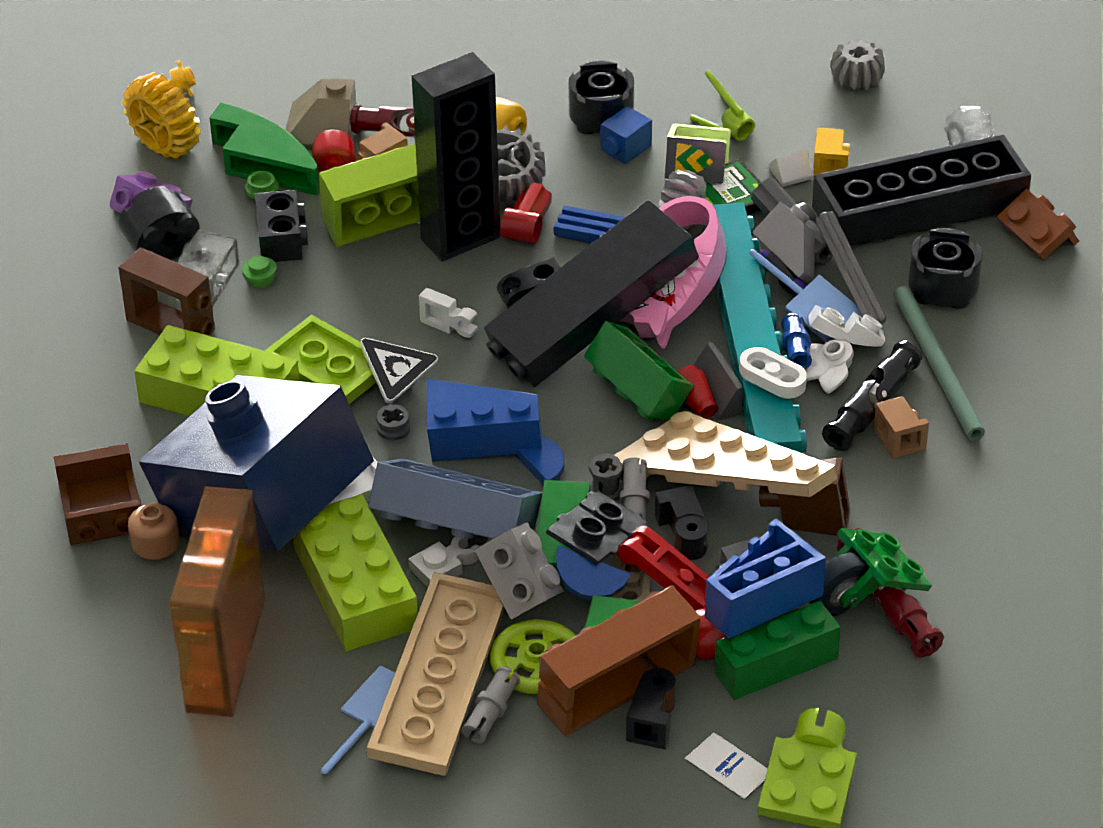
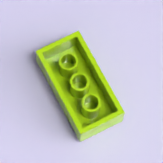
(370, 196)
(189, 364)
(356, 574)

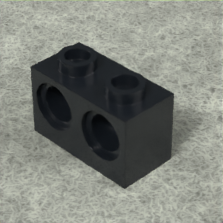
(279, 226)

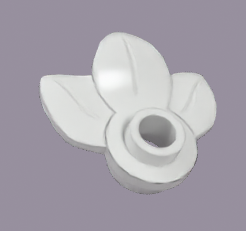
(830, 363)

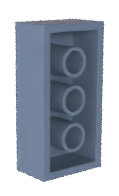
(451, 499)

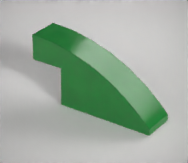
(260, 145)

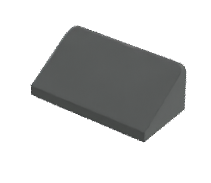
(722, 382)

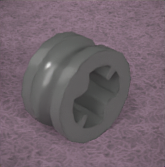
(393, 422)

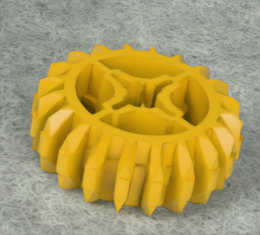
(161, 115)

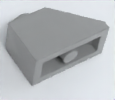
(789, 239)

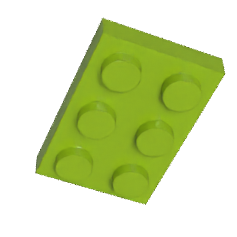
(326, 356)

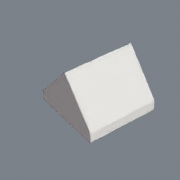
(792, 168)

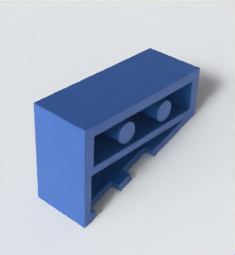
(480, 421)
(764, 581)

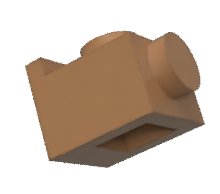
(381, 142)
(900, 427)

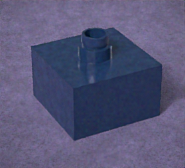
(263, 435)

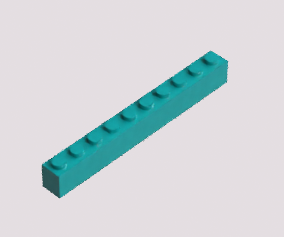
(751, 324)

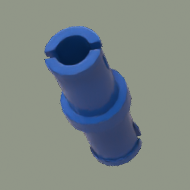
(796, 340)

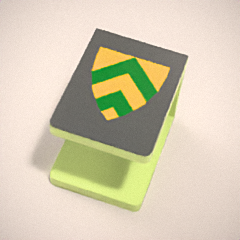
(698, 150)

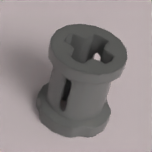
(606, 478)

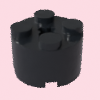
(598, 94)
(159, 222)
(945, 268)

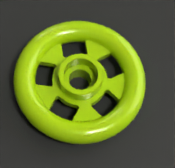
(515, 637)

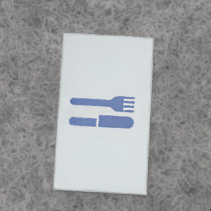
(728, 765)

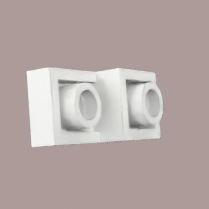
(856, 330)

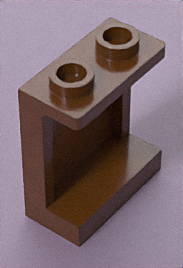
(97, 492)

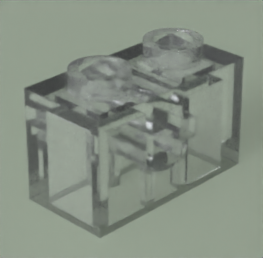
(212, 256)

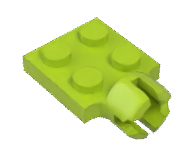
(809, 773)

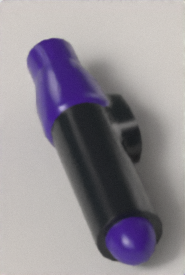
(772, 258)

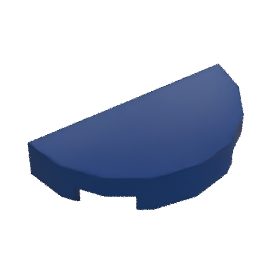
(544, 462)
(587, 579)

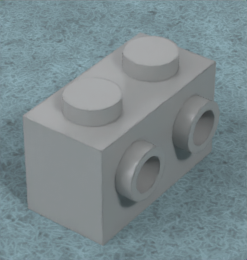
(519, 570)

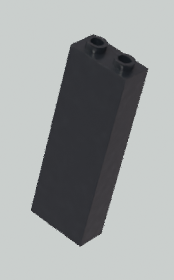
(591, 288)

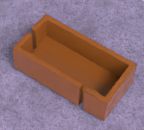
(603, 661)

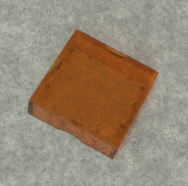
(218, 601)

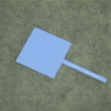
(817, 293)
(364, 706)

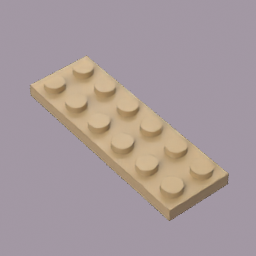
(437, 675)

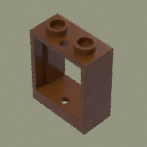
(148, 272)

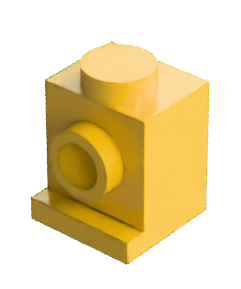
(830, 151)

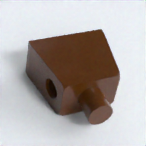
(820, 513)

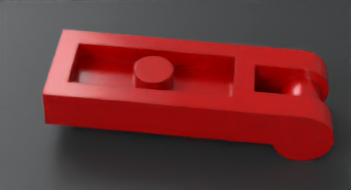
(664, 565)

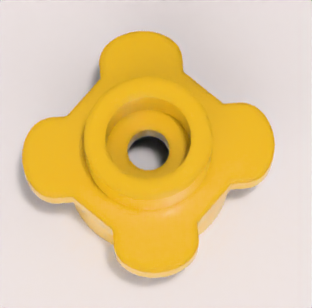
(183, 78)

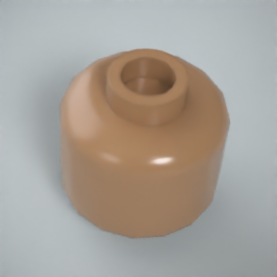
(153, 531)

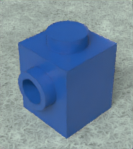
(626, 134)

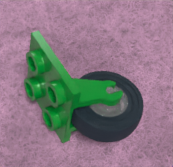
(865, 565)

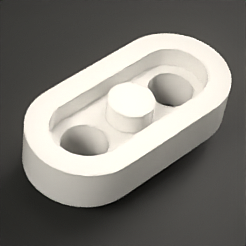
(773, 372)

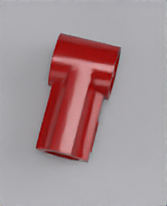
(526, 217)

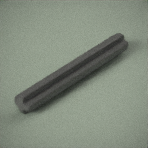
(850, 267)

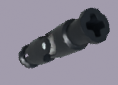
(878, 387)

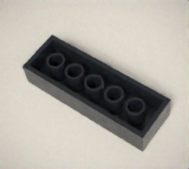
(456, 155)
(922, 189)

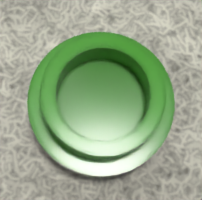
(260, 182)
(259, 271)

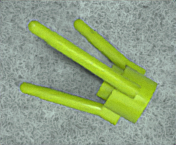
(733, 118)

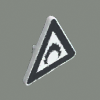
(395, 366)

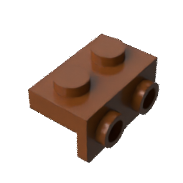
(1036, 224)

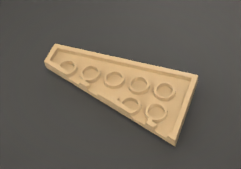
(706, 452)

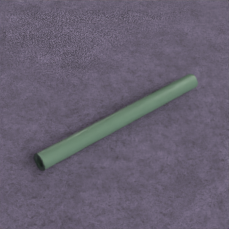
(939, 364)

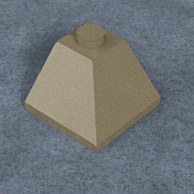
(322, 109)

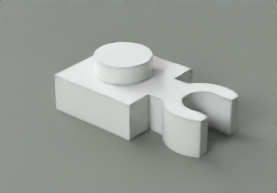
(442, 313)
(442, 559)

